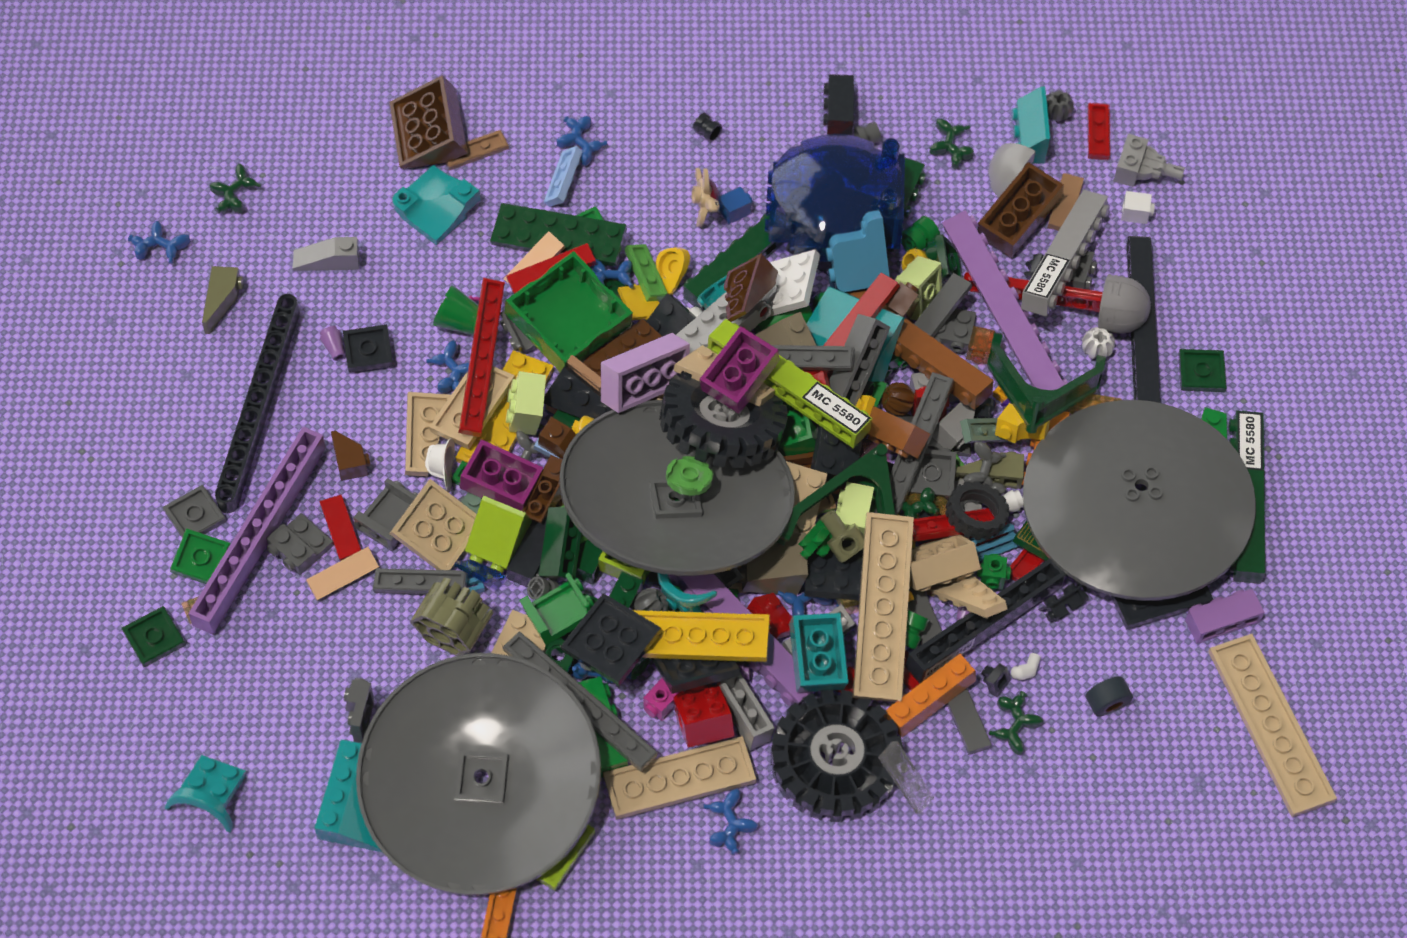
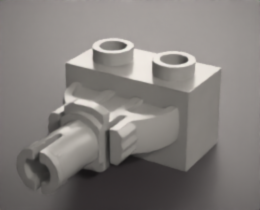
(1143, 163)

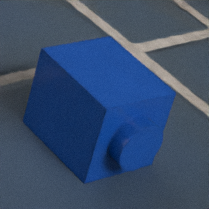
(735, 205)

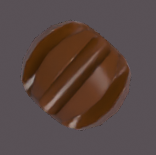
(898, 399)

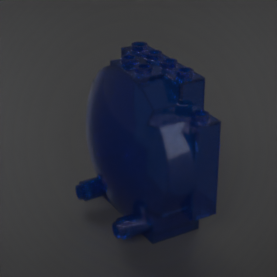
(830, 187)

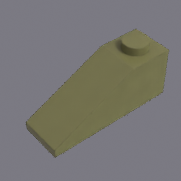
(221, 294)
(1006, 471)

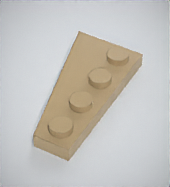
(699, 361)
(421, 412)
(969, 593)

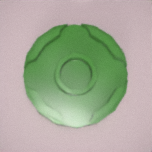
(689, 476)

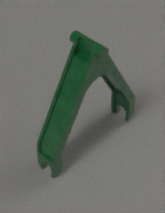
(1035, 404)
(868, 471)

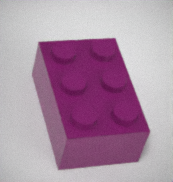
(739, 369)
(499, 475)

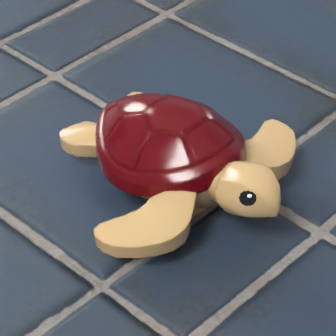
(705, 195)

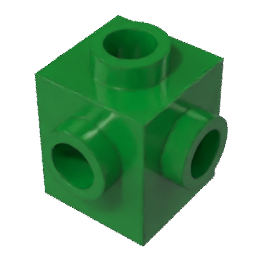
(994, 571)

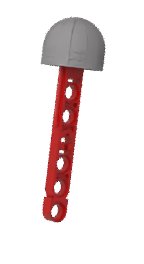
(1121, 305)

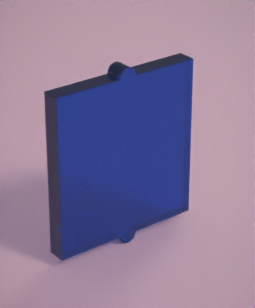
(479, 571)

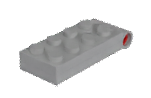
(699, 329)

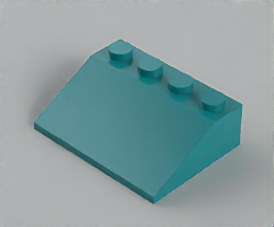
(832, 311)
(340, 811)

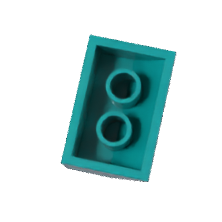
(1032, 123)

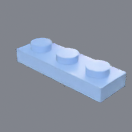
(563, 176)

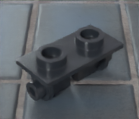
(1056, 606)

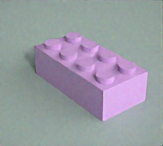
(641, 372)

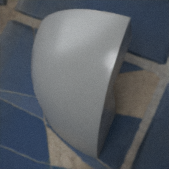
(1007, 164)

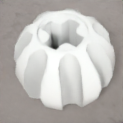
(1098, 342)

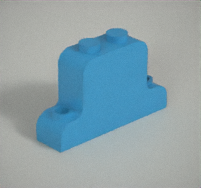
(859, 255)

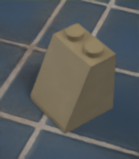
(788, 331)
(776, 569)

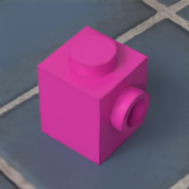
(659, 700)

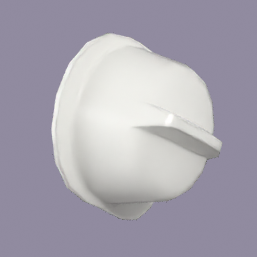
(440, 461)

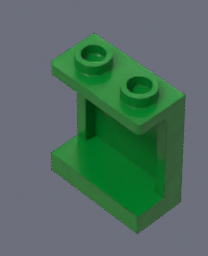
(558, 610)

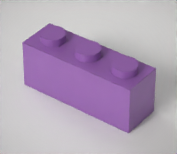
(1224, 615)

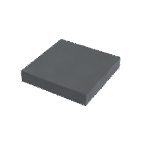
(195, 512)

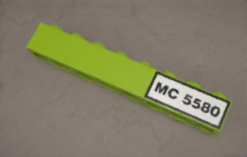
(806, 394)

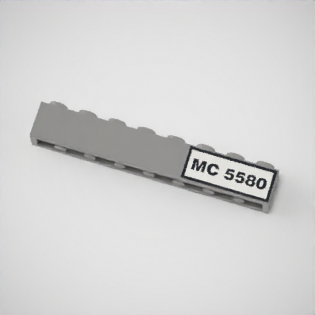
(1065, 253)

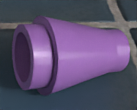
(332, 341)

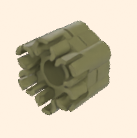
(450, 622)

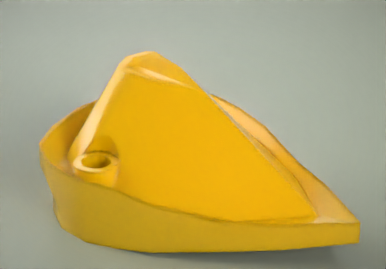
(672, 266)

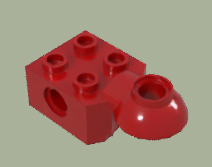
(703, 715)

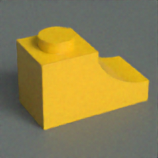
(1013, 428)

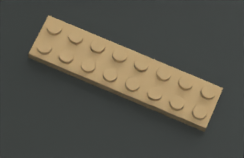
(883, 607)
(1272, 725)

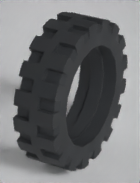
(970, 526)

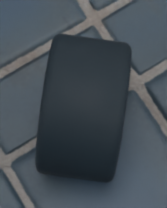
(1109, 696)

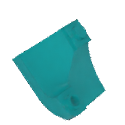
(435, 203)

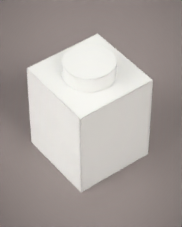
(1137, 207)

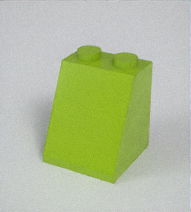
(496, 534)

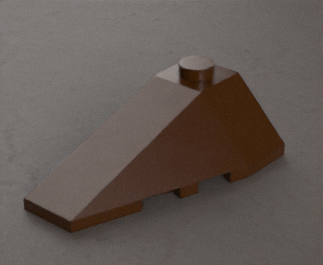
(748, 285)

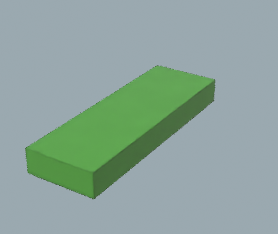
(646, 272)

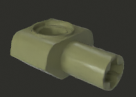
(839, 533)

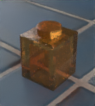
(980, 345)

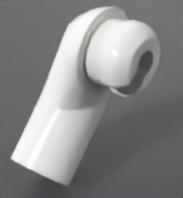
(1027, 670)

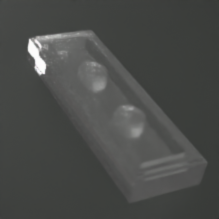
(906, 777)

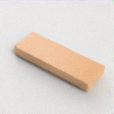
(546, 248)
(342, 573)

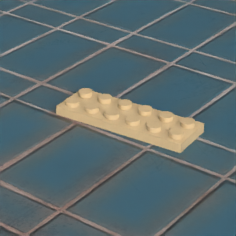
(679, 778)

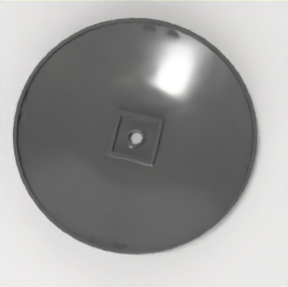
(623, 505)
(1130, 540)
(469, 719)

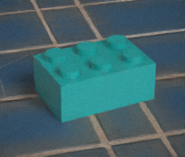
(818, 652)

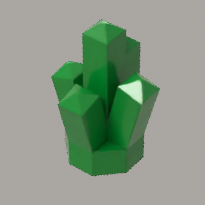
(817, 536)

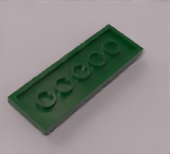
(525, 226)

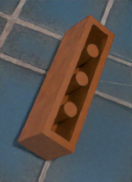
(896, 433)

